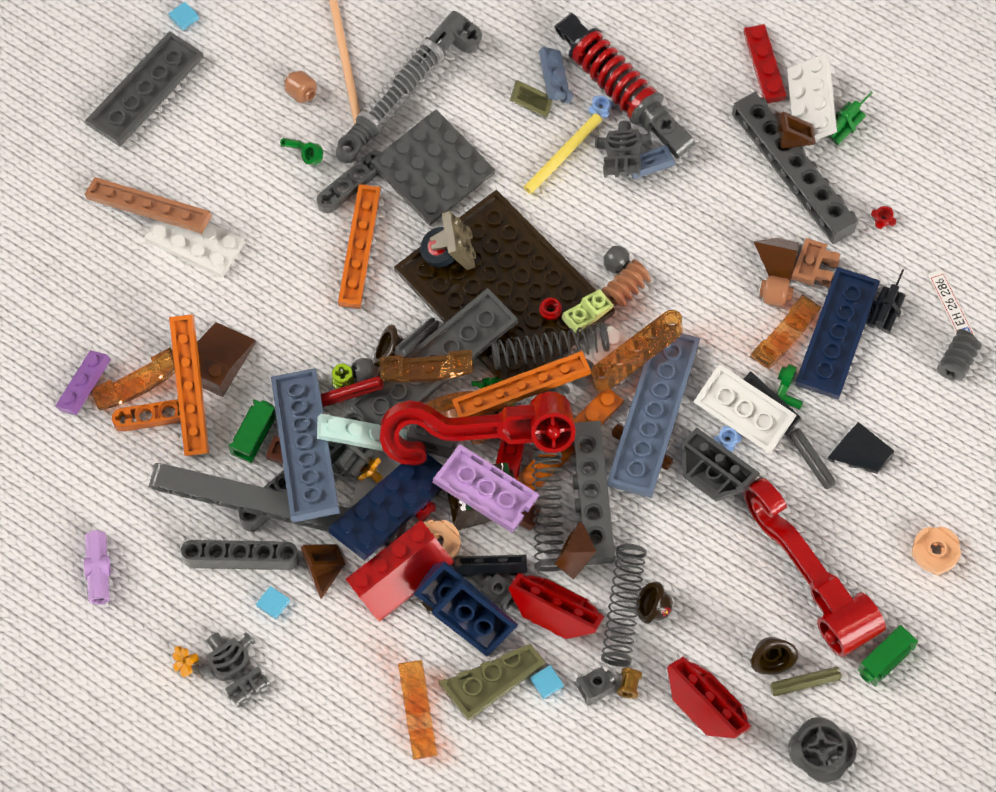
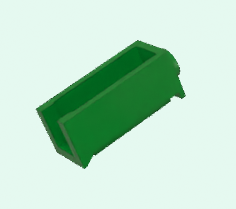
(253, 431)
(887, 656)

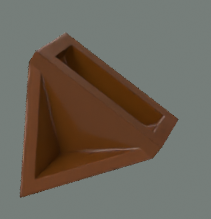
(794, 131)
(778, 256)
(576, 551)
(323, 564)

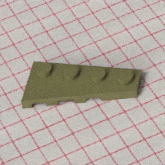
(482, 686)

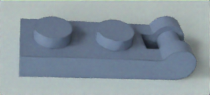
(555, 75)

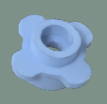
(601, 101)
(727, 432)

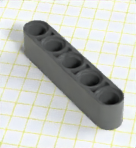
(230, 548)

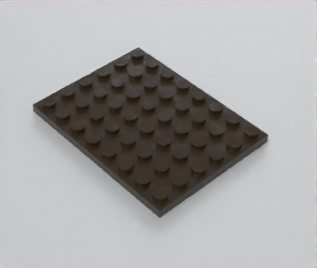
(517, 269)

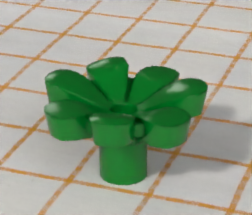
(485, 382)

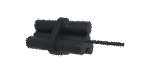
(887, 307)

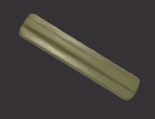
(805, 681)

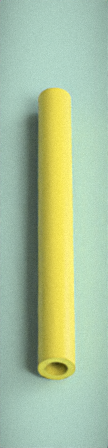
(562, 153)

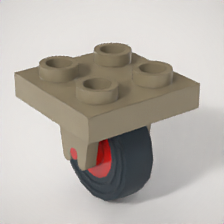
(449, 243)

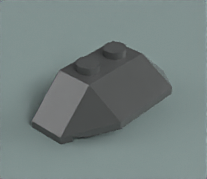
(714, 467)

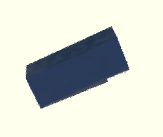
(464, 608)

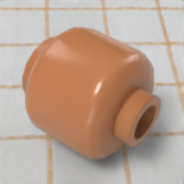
(300, 86)
(776, 291)

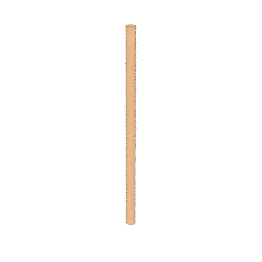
(351, 89)

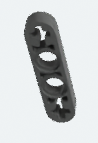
(349, 180)

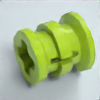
(337, 382)

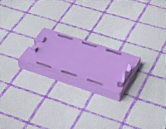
(485, 488)

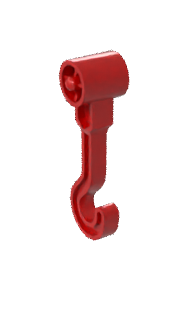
(544, 422)
(846, 619)

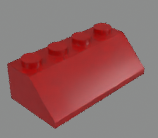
(397, 570)

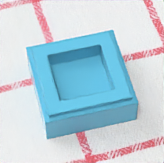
(183, 16)
(272, 602)
(546, 682)

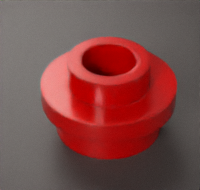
(550, 303)

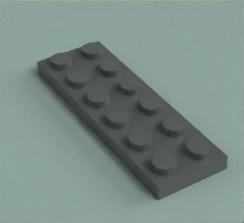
(144, 88)

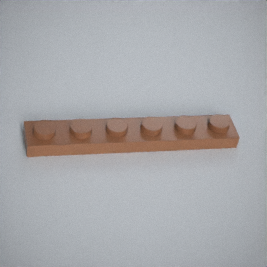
(148, 205)

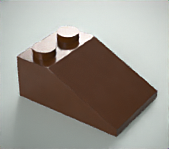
(221, 357)

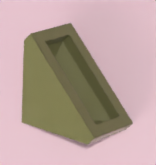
(531, 98)

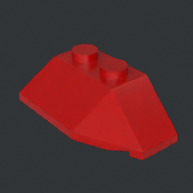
(554, 607)
(706, 700)

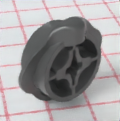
(819, 727)

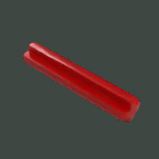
(352, 391)

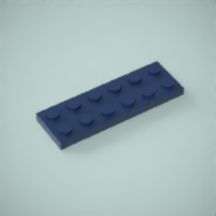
(837, 333)
(387, 507)

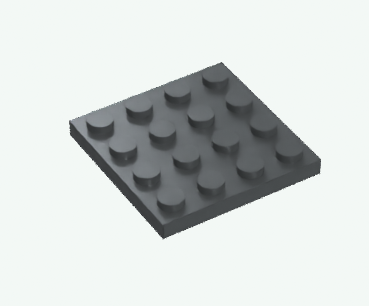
(432, 167)

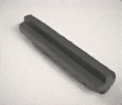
(416, 337)
(812, 459)

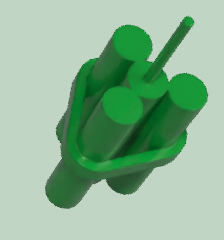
(847, 119)

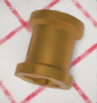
(629, 683)

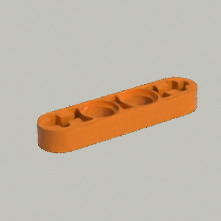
(156, 420)

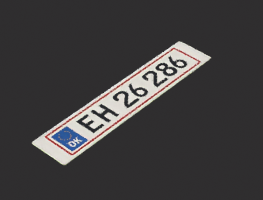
(949, 301)

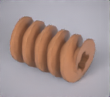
(626, 282)

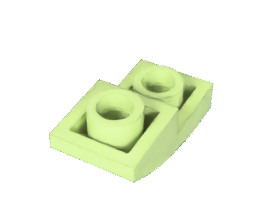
(588, 311)

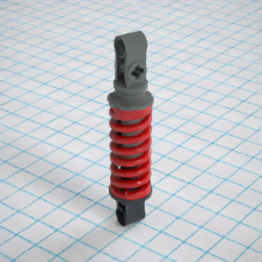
(622, 84)

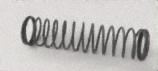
(496, 353)
(625, 556)
(541, 562)

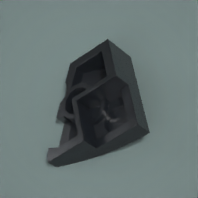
(862, 450)

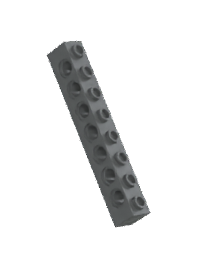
(794, 177)

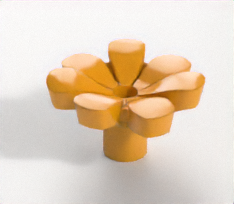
(371, 471)
(184, 660)

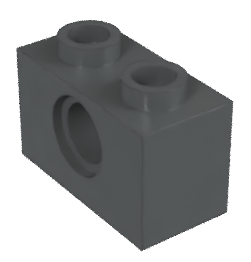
(433, 444)

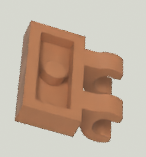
(809, 263)

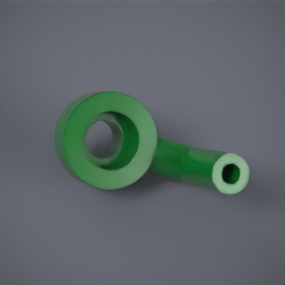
(311, 152)
(786, 376)

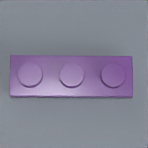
(83, 382)

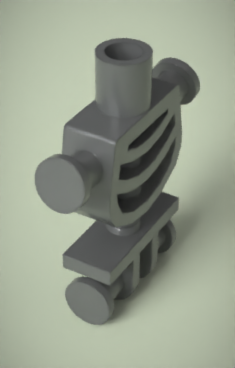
(623, 150)
(224, 652)

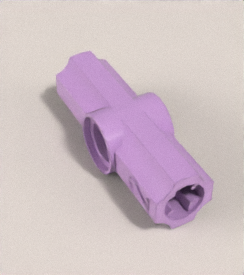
(97, 567)

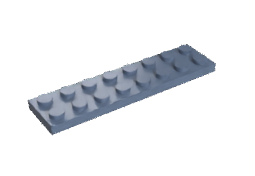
(652, 417)
(304, 457)

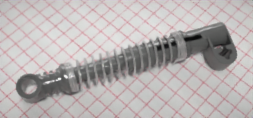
(369, 124)

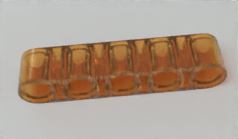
(640, 341)

